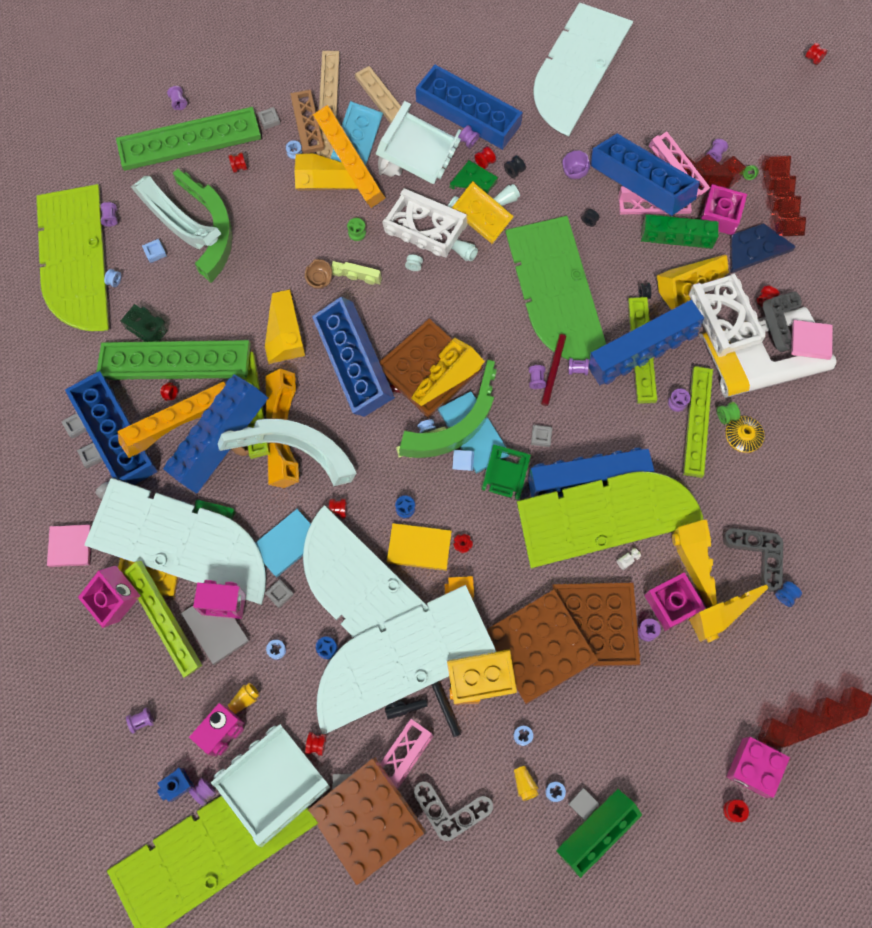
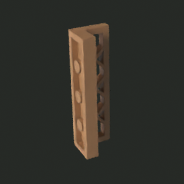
(302, 126)

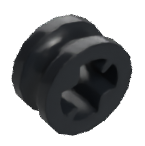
(590, 217)
(645, 290)

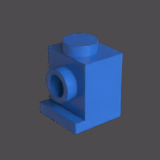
(182, 782)

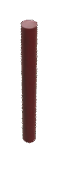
(553, 370)

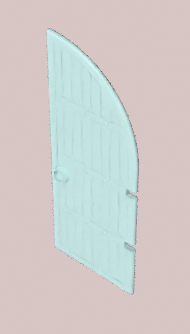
(577, 65)
(175, 540)
(352, 578)
(402, 660)

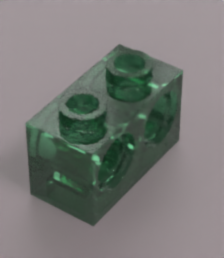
(144, 325)

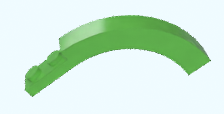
(216, 255)
(438, 443)

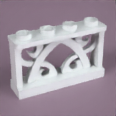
(425, 239)
(739, 302)

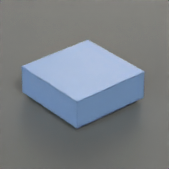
(154, 250)
(463, 460)

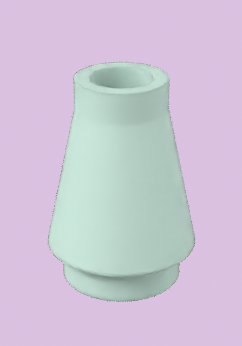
(507, 195)
(465, 250)

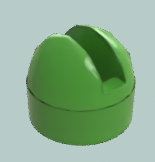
(751, 176)

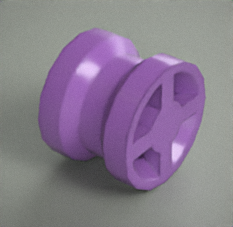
(469, 136)
(678, 395)
(645, 633)
(202, 791)

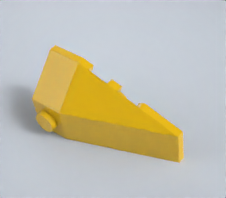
(321, 173)
(677, 283)
(283, 333)
(456, 365)
(692, 546)
(717, 618)

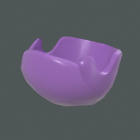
(576, 164)

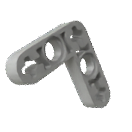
(444, 818)

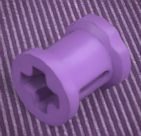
(176, 96)
(718, 148)
(108, 214)
(578, 366)
(537, 377)
(139, 720)

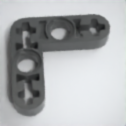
(777, 320)
(767, 552)

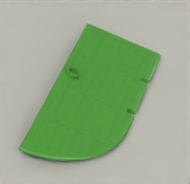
(557, 287)

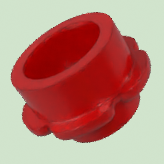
(169, 391)
(462, 538)

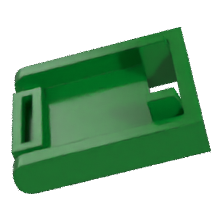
(505, 476)

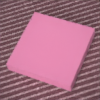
(811, 340)
(67, 546)

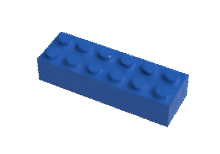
(469, 106)
(644, 174)
(645, 343)
(353, 357)
(103, 419)
(199, 452)
(580, 471)

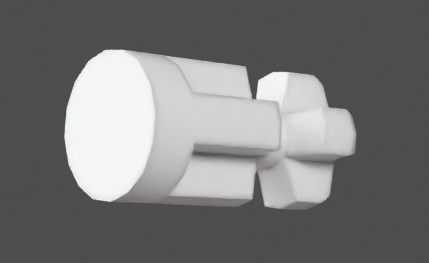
(628, 559)

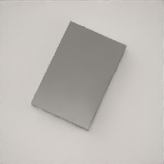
(216, 634)

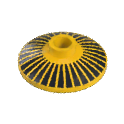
(739, 439)

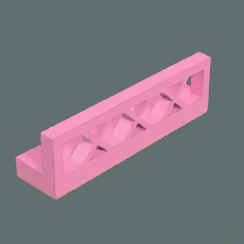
(666, 154)
(626, 195)
(413, 753)

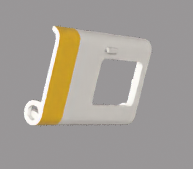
(752, 367)

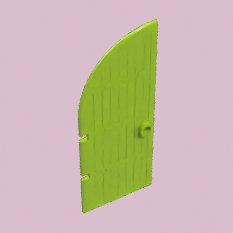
(73, 257)
(604, 516)
(193, 863)

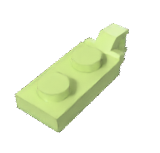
(356, 272)

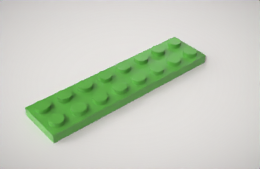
(188, 138)
(174, 359)

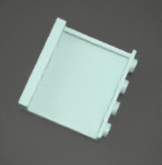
(417, 145)
(270, 784)

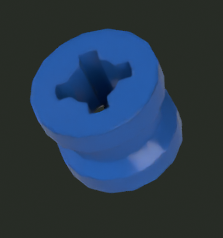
(405, 502)
(788, 594)
(324, 644)

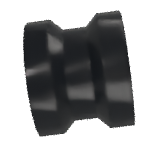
(514, 166)

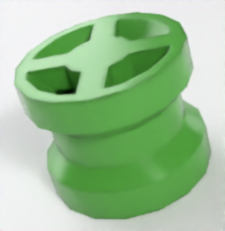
(354, 225)
(728, 413)

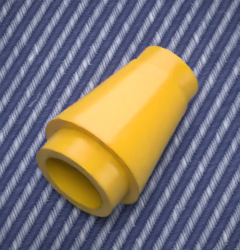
(246, 696)
(525, 784)

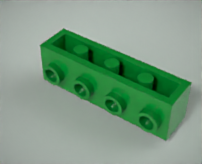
(679, 231)
(599, 833)

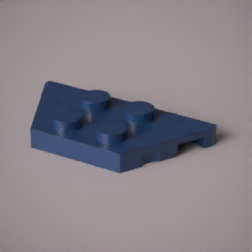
(756, 246)

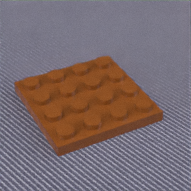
(412, 361)
(605, 619)
(542, 646)
(366, 821)

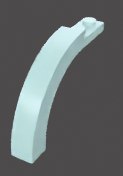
(172, 216)
(298, 436)

